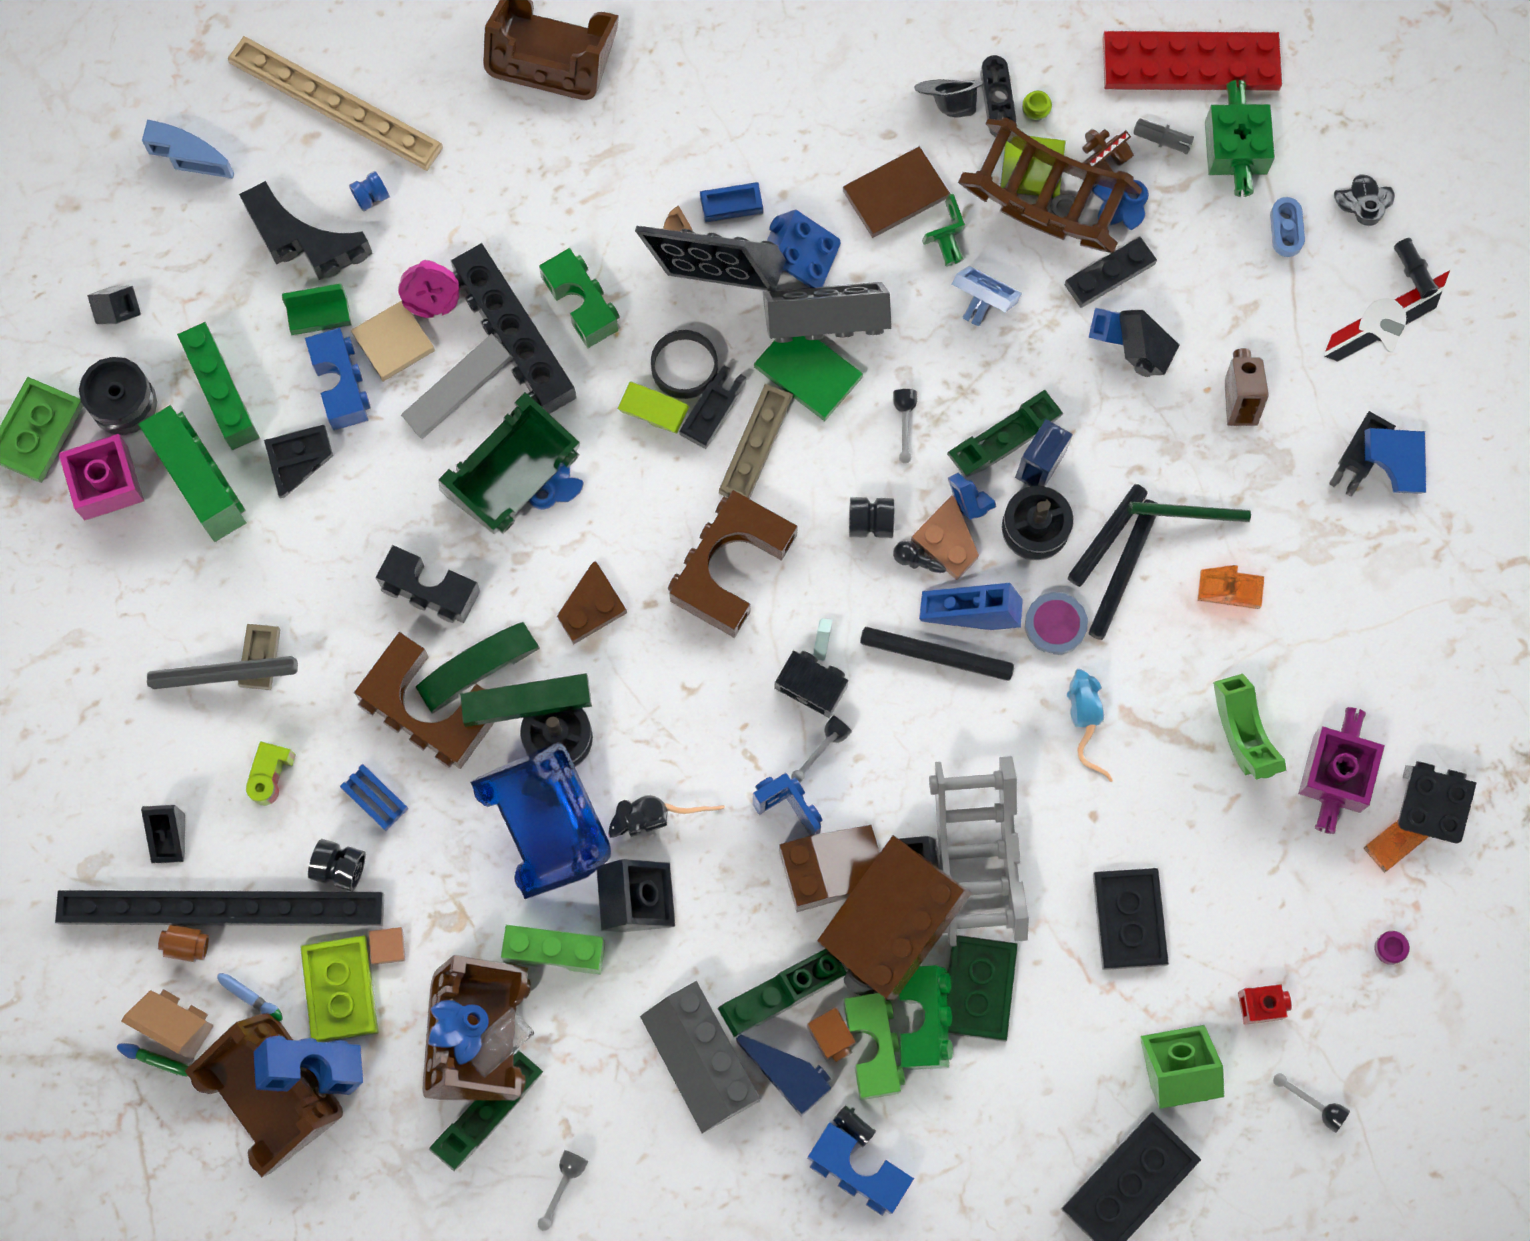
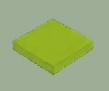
(1036, 172)

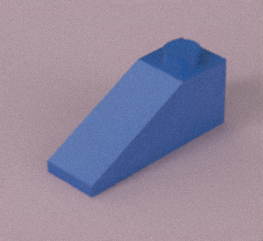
(973, 607)

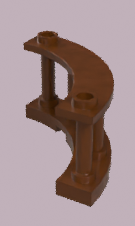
(1037, 214)

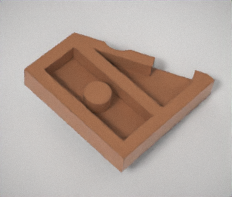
(948, 539)

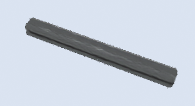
(222, 672)

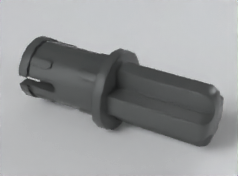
(1163, 135)

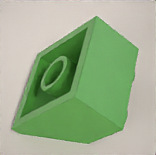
(1183, 1066)

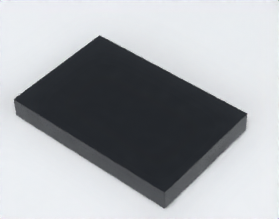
(1130, 919)

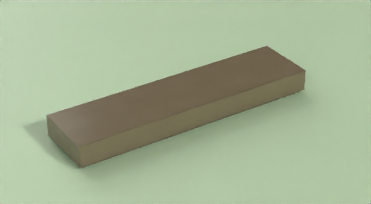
(756, 442)

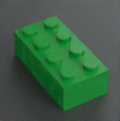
(194, 472)

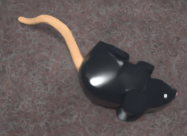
(646, 813)

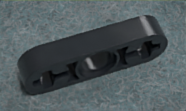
(1003, 85)

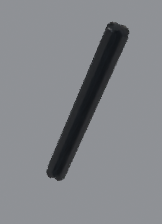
(1121, 575)
(937, 653)

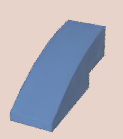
(184, 150)

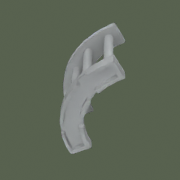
(1007, 848)

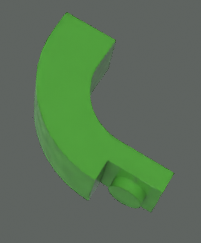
(1244, 728)

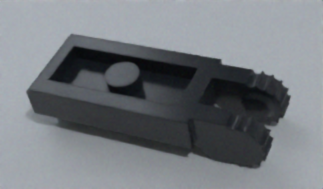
(711, 409)
(1354, 455)

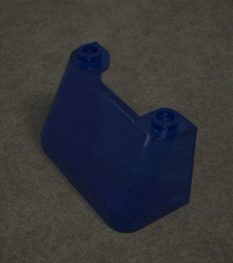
(547, 819)

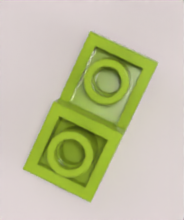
(653, 407)

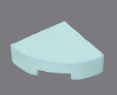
(822, 639)

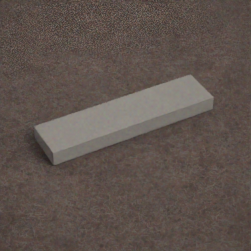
(456, 386)

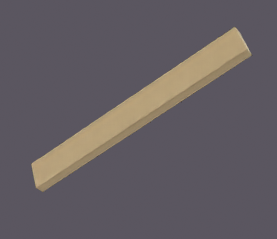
(335, 103)

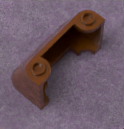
(547, 51)
(496, 990)
(275, 1120)

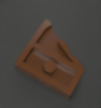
(590, 605)

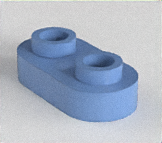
(1287, 229)

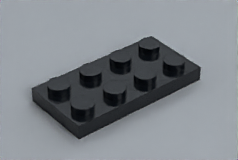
(1131, 1182)

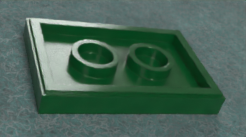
(981, 987)

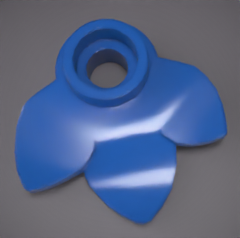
(1129, 210)
(559, 489)
(456, 1031)

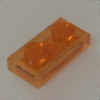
(1392, 846)

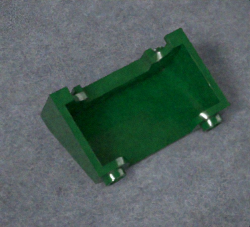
(510, 466)

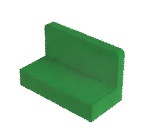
(317, 309)

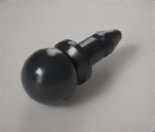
(908, 554)

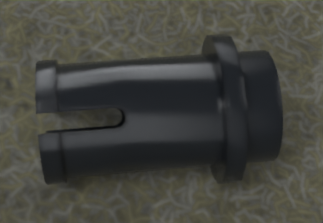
(854, 1125)

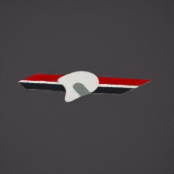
(1383, 322)

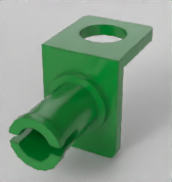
(946, 235)

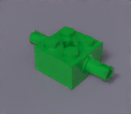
(1239, 139)

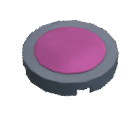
(1056, 623)

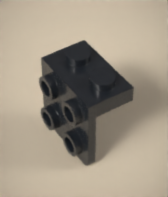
(1436, 802)

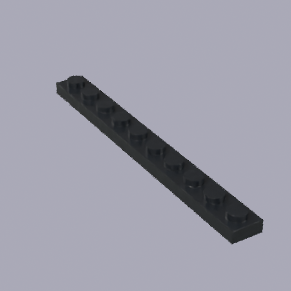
(219, 908)

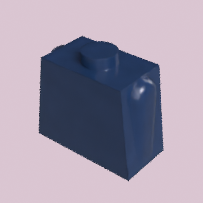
(1043, 454)

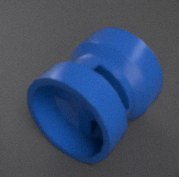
(369, 191)

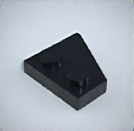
(297, 457)

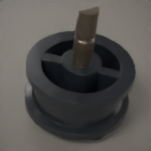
(1037, 523)
(566, 727)

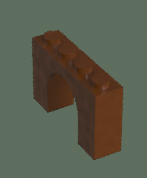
(736, 521)
(385, 691)

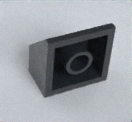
(635, 895)

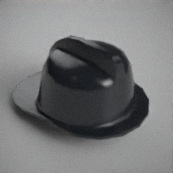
(952, 96)

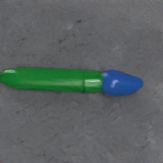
(151, 1058)

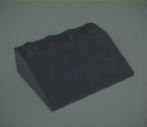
(715, 257)

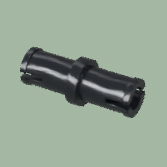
(1415, 268)

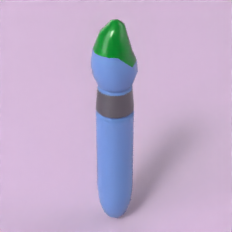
(249, 996)

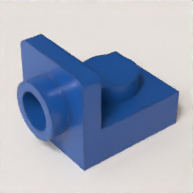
(968, 499)

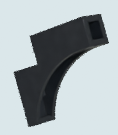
(288, 236)

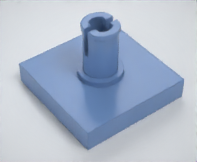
(985, 292)

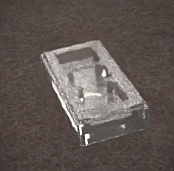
(501, 1041)

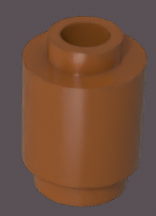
(183, 943)

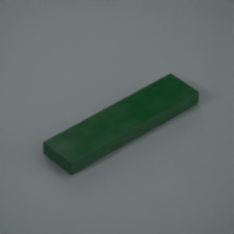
(525, 700)

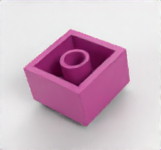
(101, 477)

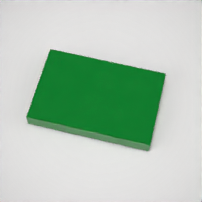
(810, 373)

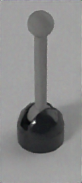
(905, 401)
(835, 732)
(1332, 1114)

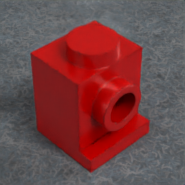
(1253, 1008)

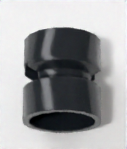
(871, 517)
(336, 865)

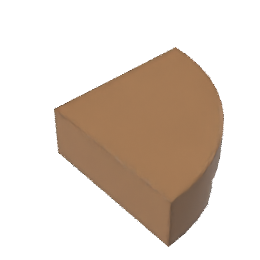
(676, 220)

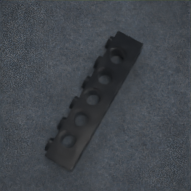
(478, 265)

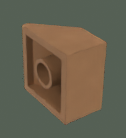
(169, 1023)

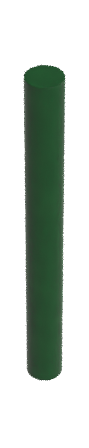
(1184, 511)

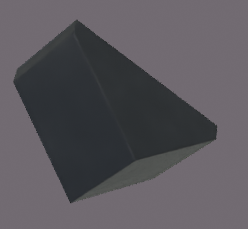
(164, 833)

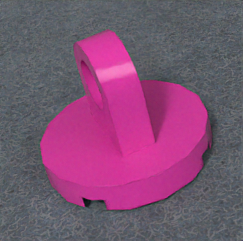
(428, 289)

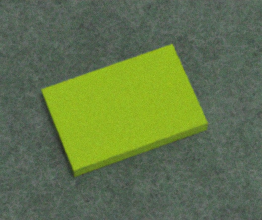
(339, 989)

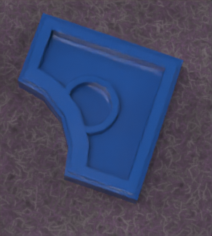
(1400, 455)

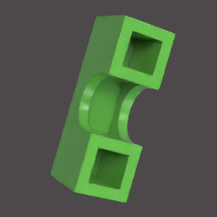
(553, 948)
(870, 1016)

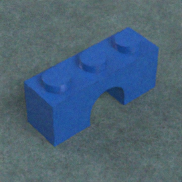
(344, 402)
(334, 1064)
(882, 1189)

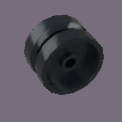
(117, 395)

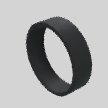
(683, 335)

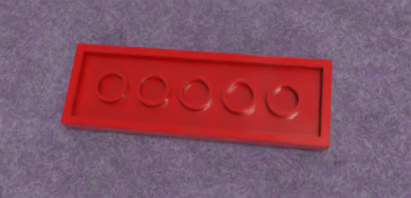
(1191, 60)

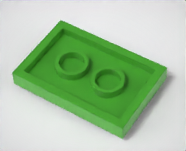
(36, 428)

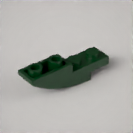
(781, 992)

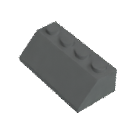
(827, 311)
(699, 1057)

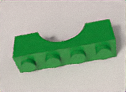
(218, 386)

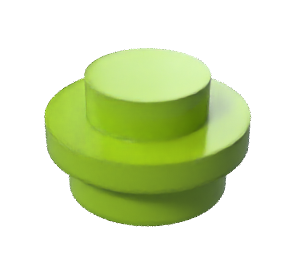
(1037, 105)

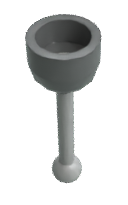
(571, 1167)

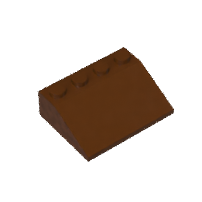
(893, 918)

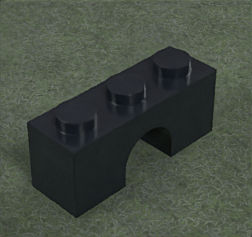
(450, 598)

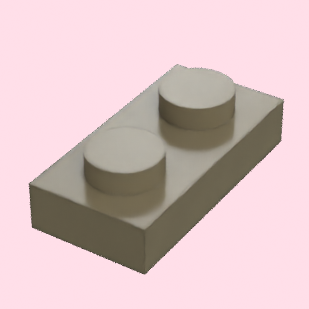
(259, 643)

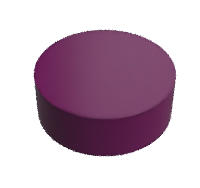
(1392, 947)

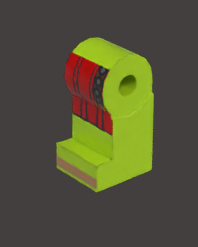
(266, 772)

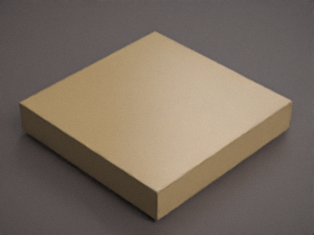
(392, 340)

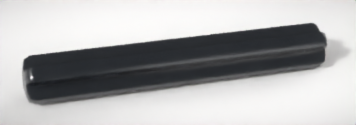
(1106, 536)

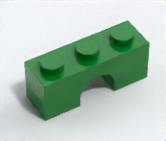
(566, 276)
(930, 1044)

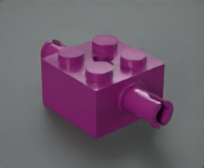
(1359, 762)

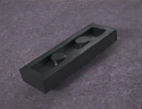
(1110, 272)

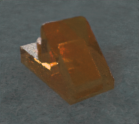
(1229, 587)

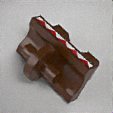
(1116, 148)

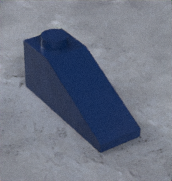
(792, 1076)

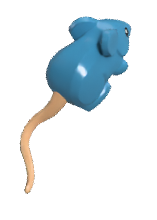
(1086, 710)

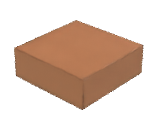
(386, 946)

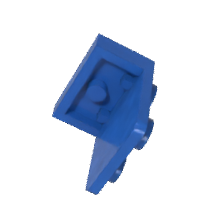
(806, 247)
(772, 792)

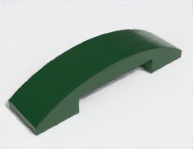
(1006, 436)
(476, 664)
(480, 1120)

